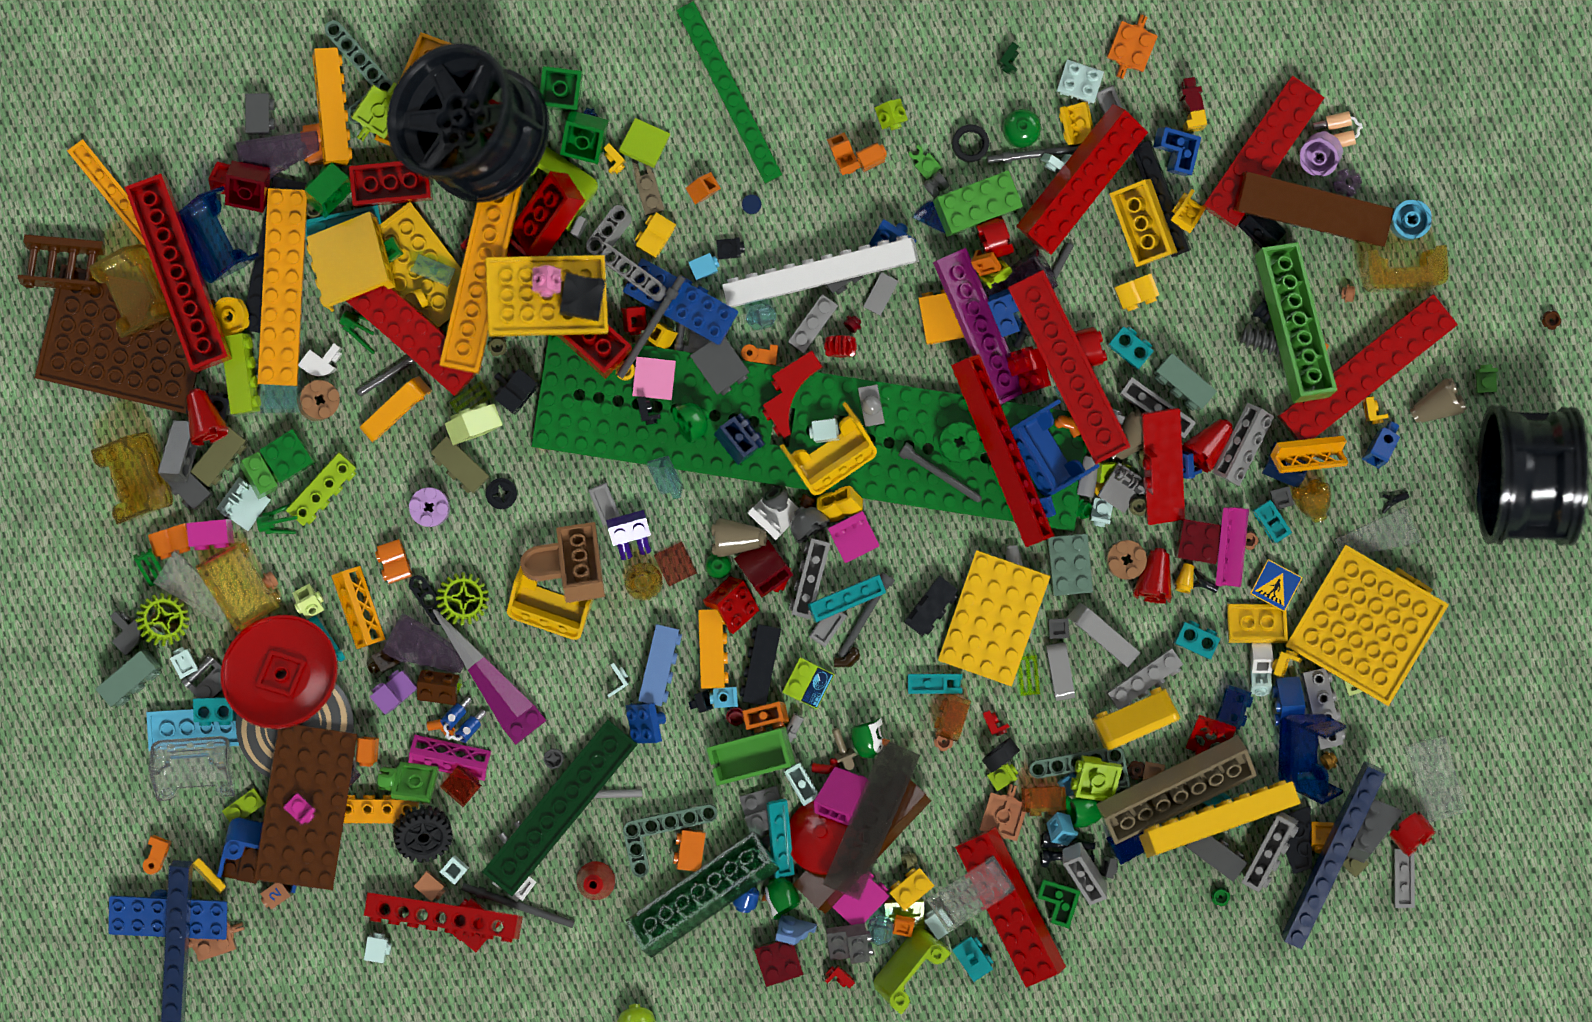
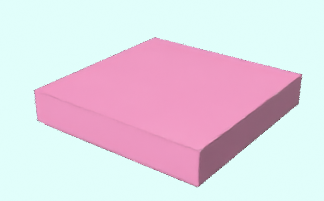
(654, 378)

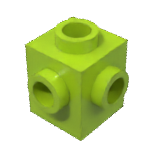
(891, 114)

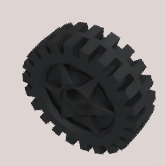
(422, 833)

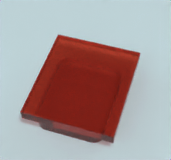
(675, 564)
(461, 785)

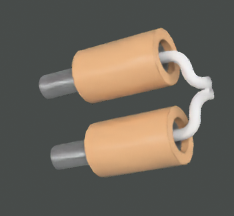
(1338, 121)

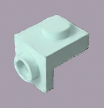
(1054, 163)

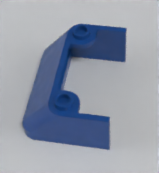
(1043, 456)
(241, 833)

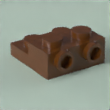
(243, 867)

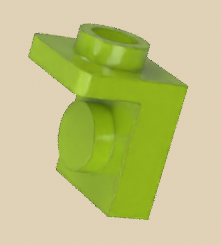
(1003, 776)

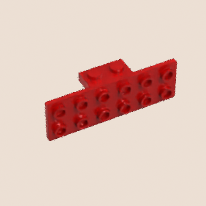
(1163, 466)

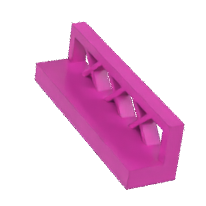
(1232, 546)
(448, 760)

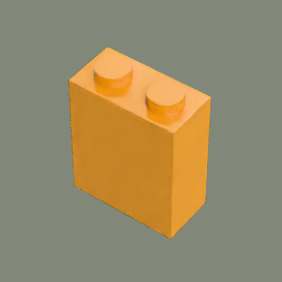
(938, 318)

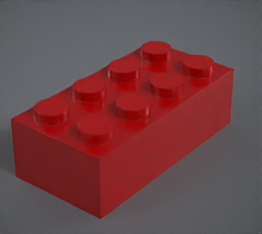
(387, 184)
(547, 214)

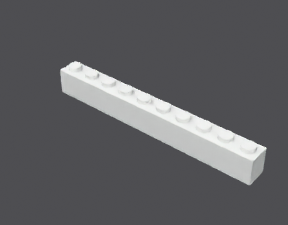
(820, 272)

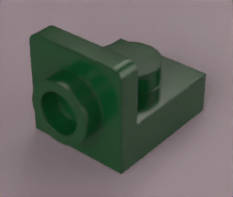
(1011, 55)

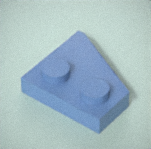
(793, 930)

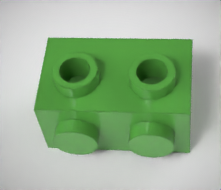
(258, 475)

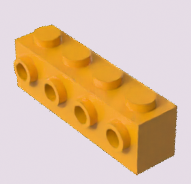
(712, 649)
(375, 809)

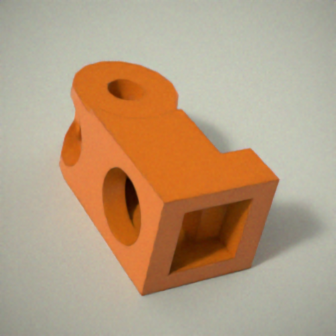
(757, 355)
(157, 854)

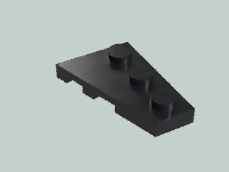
(1300, 850)

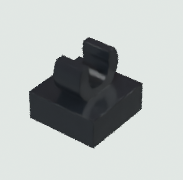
(701, 701)

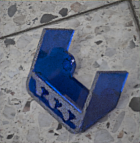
(208, 240)
(1299, 754)

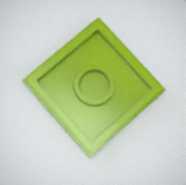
(644, 143)

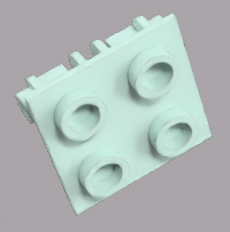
(1080, 81)
(242, 504)

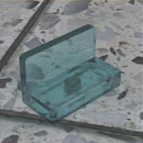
(433, 270)
(665, 476)

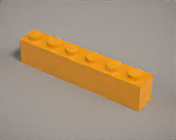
(331, 106)

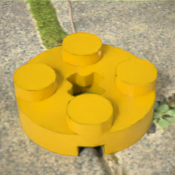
(240, 315)

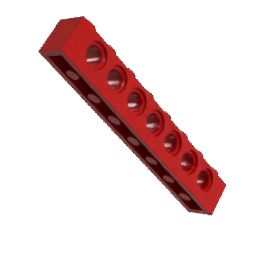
(376, 902)

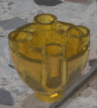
(1313, 499)
(653, 584)

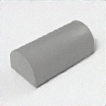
(1088, 483)

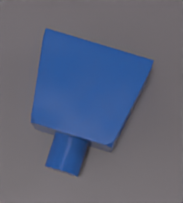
(1382, 445)

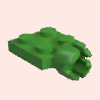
(409, 781)

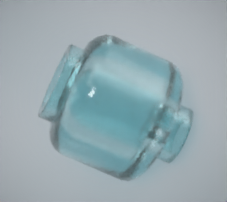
(761, 316)
(880, 929)

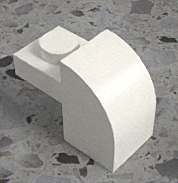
(320, 366)

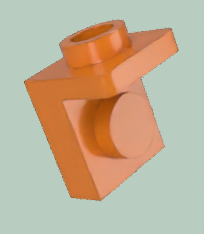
(985, 263)

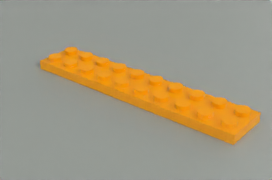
(282, 287)
(469, 316)

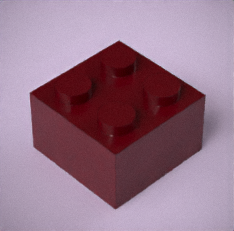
(247, 186)
(1198, 541)
(778, 962)

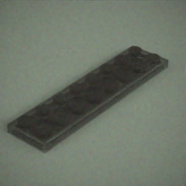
(871, 820)

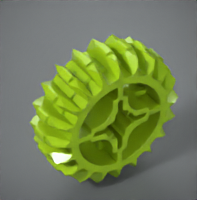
(472, 598)
(160, 611)

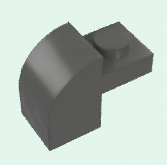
(130, 637)

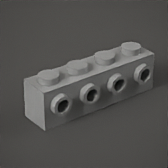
(1243, 444)
(811, 577)
(1149, 675)
(1321, 701)
(1270, 851)

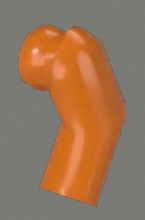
(1067, 422)
(436, 724)

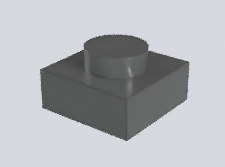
(1282, 497)
(1058, 628)
(1109, 867)

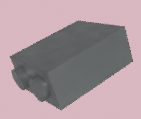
(720, 366)

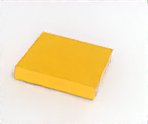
(209, 876)

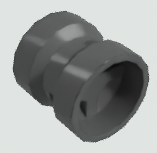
(936, 184)
(553, 758)

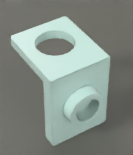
(622, 676)

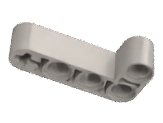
(1103, 634)

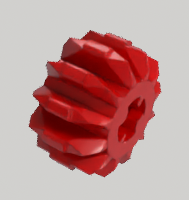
(840, 346)

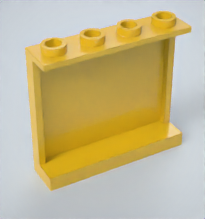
(349, 260)

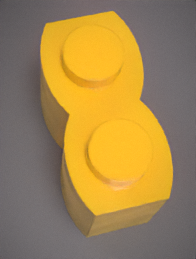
(655, 235)
(1136, 292)
(840, 503)

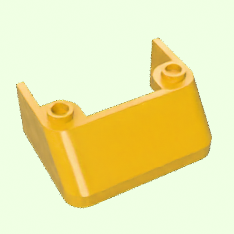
(835, 458)
(547, 609)
(1136, 719)

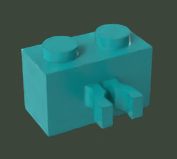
(972, 957)

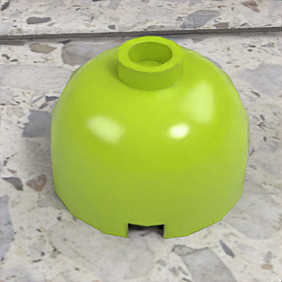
(636, 1014)

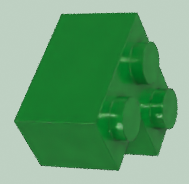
(1064, 900)

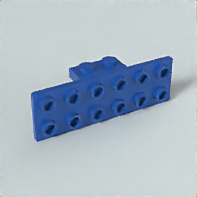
(690, 308)
(148, 916)

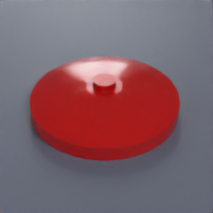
(814, 839)

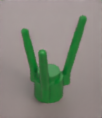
(351, 321)
(266, 523)

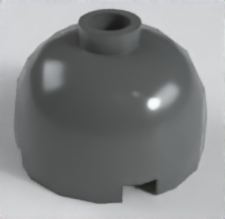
(807, 523)

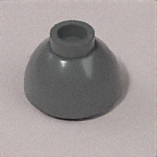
(776, 498)

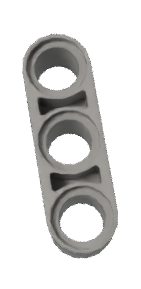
(1060, 671)

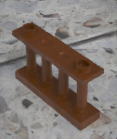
(56, 245)

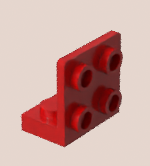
(733, 603)

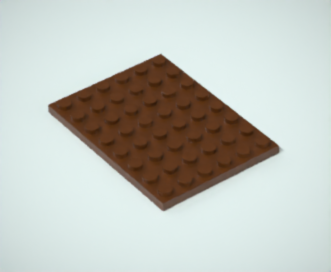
(89, 354)

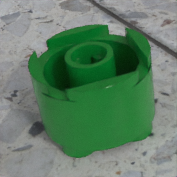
(969, 438)

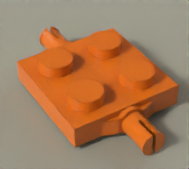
(1132, 46)

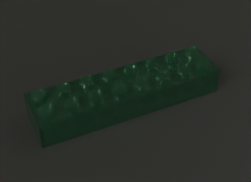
(702, 894)

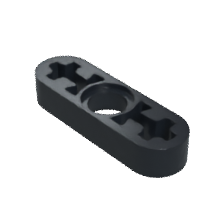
(425, 584)

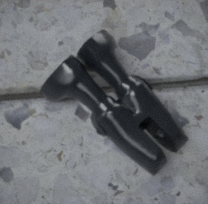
(1048, 856)

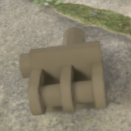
(845, 755)

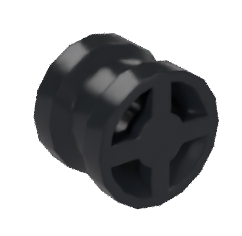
(1262, 312)

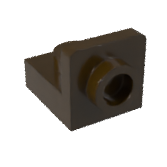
(381, 663)

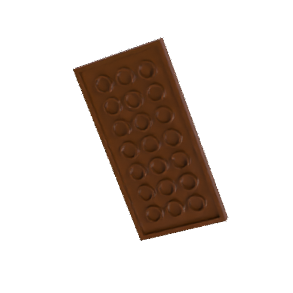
(319, 769)

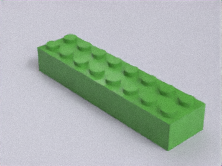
(1295, 322)

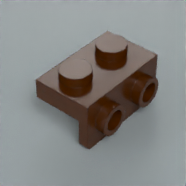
(437, 687)

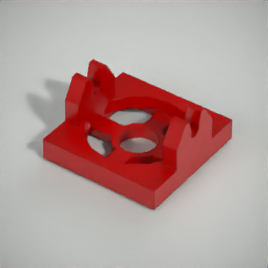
(1213, 726)

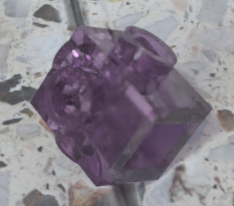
(1340, 182)

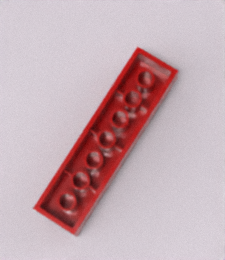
(1265, 146)
(1082, 179)
(411, 333)
(1016, 914)

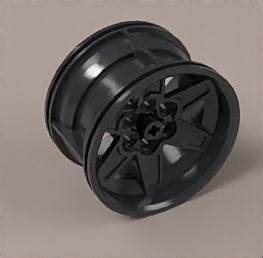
(433, 102)

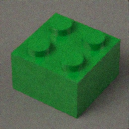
(561, 88)
(584, 137)
(328, 189)
(287, 456)

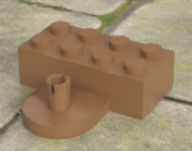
(572, 558)

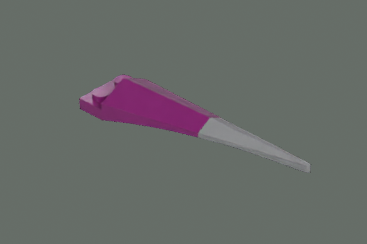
(510, 706)

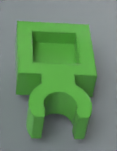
(926, 164)

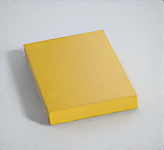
(1256, 624)

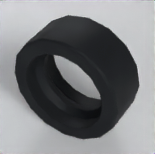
(970, 128)
(1000, 755)

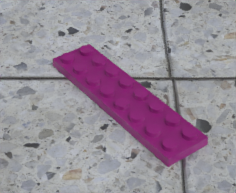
(977, 321)

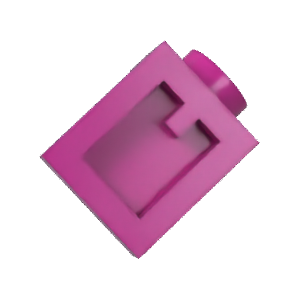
(299, 809)

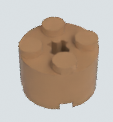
(307, 403)
(1122, 549)

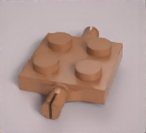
(1004, 813)
(213, 947)

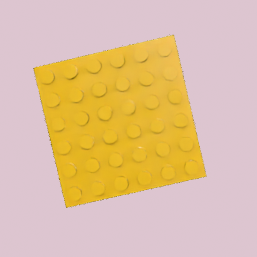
(1367, 625)

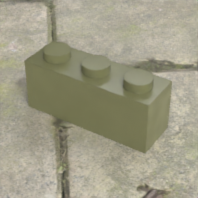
(219, 458)
(459, 465)

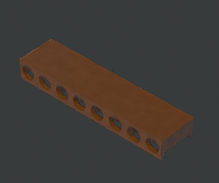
(1314, 209)
(910, 807)

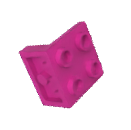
(853, 537)

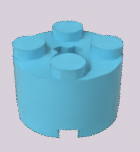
(1420, 224)

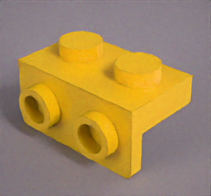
(1076, 122)
(1187, 212)
(1280, 665)
(911, 889)

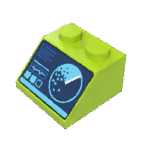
(808, 683)

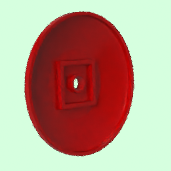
(264, 650)

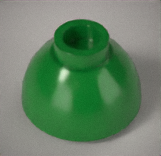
(717, 566)

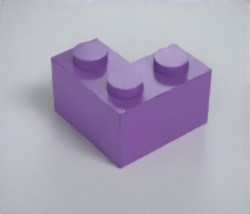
(394, 692)

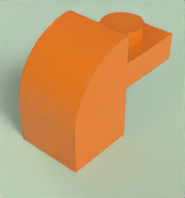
(843, 154)

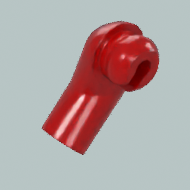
(823, 768)

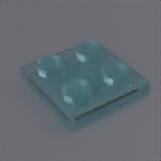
(280, 398)

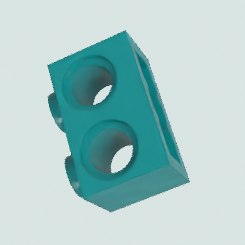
(1127, 352)
(1271, 521)
(1195, 643)
(214, 706)

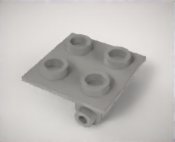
(1122, 487)

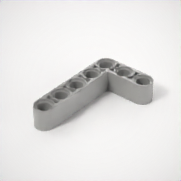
(620, 261)

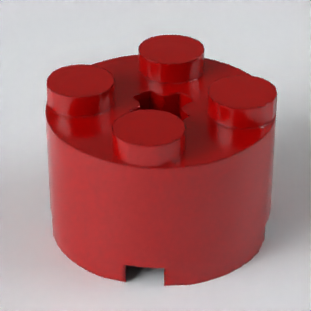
(995, 237)
(1090, 342)
(1412, 833)

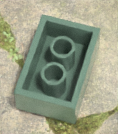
(1184, 383)
(1069, 565)
(129, 679)

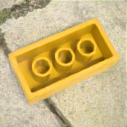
(1143, 222)

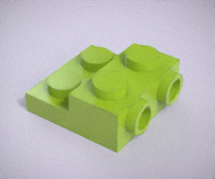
(1095, 778)

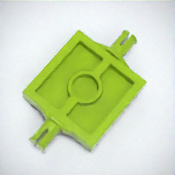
(373, 112)

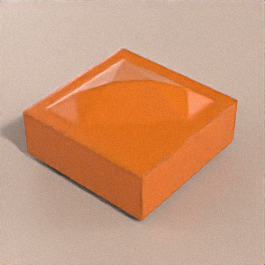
(903, 925)

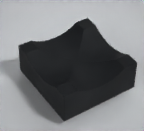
(582, 297)

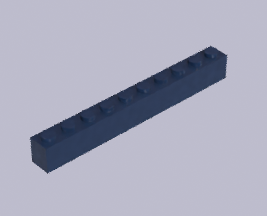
(1333, 855)
(177, 941)

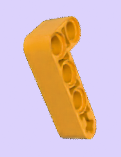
(395, 408)

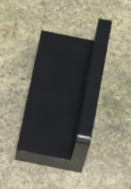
(1262, 230)

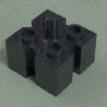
(514, 390)

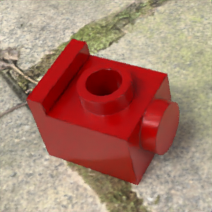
(639, 314)

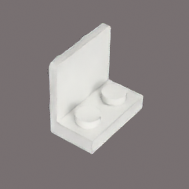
(771, 520)

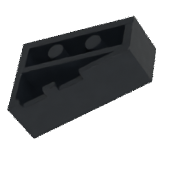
(931, 606)

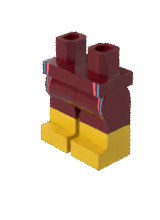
(1192, 105)

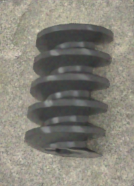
(1260, 339)

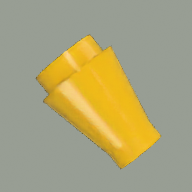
(1185, 579)

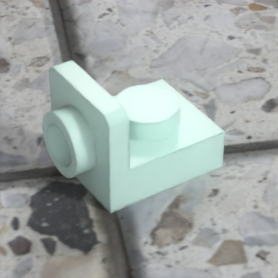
(1101, 512)
(183, 662)
(1260, 683)

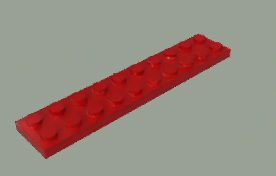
(1069, 367)

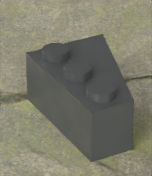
(1373, 829)

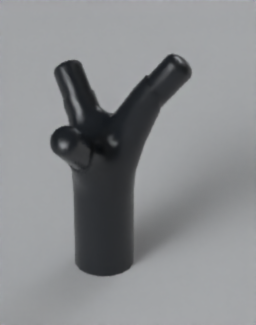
(1392, 500)
(1202, 582)

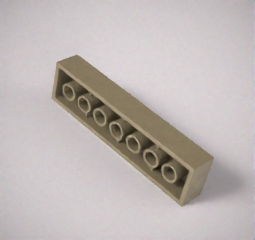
(1176, 789)

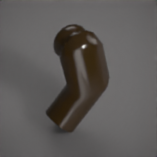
(849, 660)

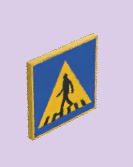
(1276, 585)

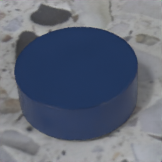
(751, 204)

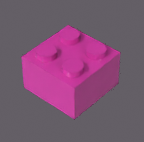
(209, 533)

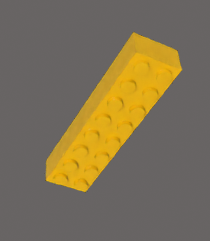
(1219, 819)

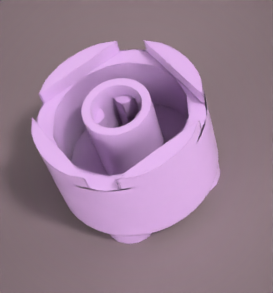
(1331, 154)
(418, 507)

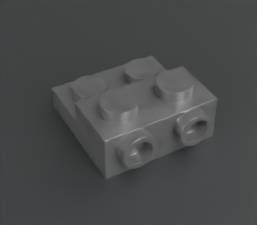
(756, 810)
(850, 943)

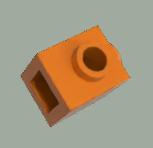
(703, 188)

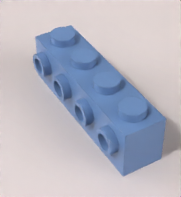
(659, 665)

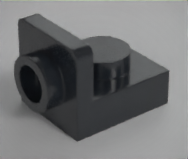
(730, 248)
(645, 408)

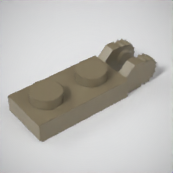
(648, 190)

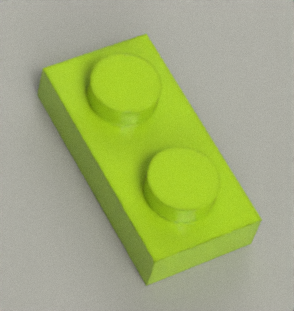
(244, 805)

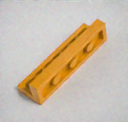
(1306, 450)
(353, 612)

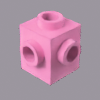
(546, 280)

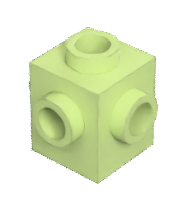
(308, 605)

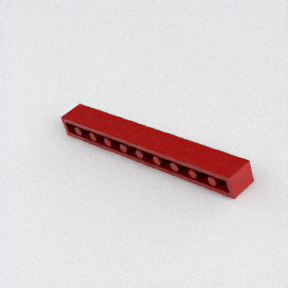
(1002, 450)

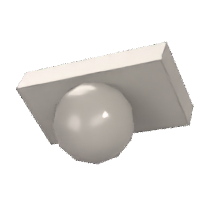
(871, 405)

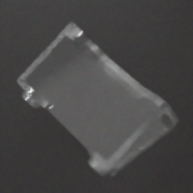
(191, 764)

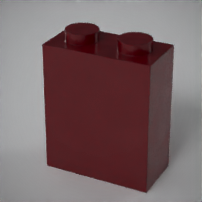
(764, 568)

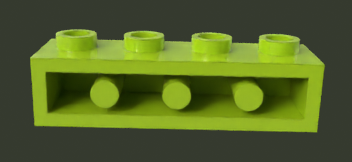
(241, 375)
(321, 488)

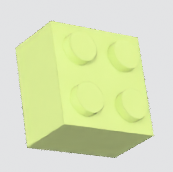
(473, 423)

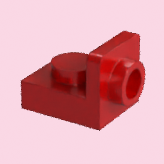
(218, 176)
(991, 721)
(843, 979)

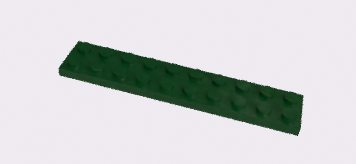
(559, 808)

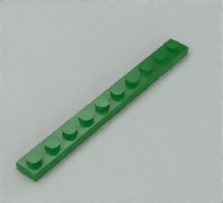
(729, 92)

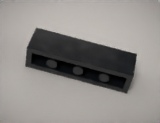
(761, 664)

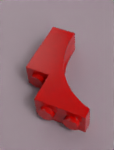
(789, 381)

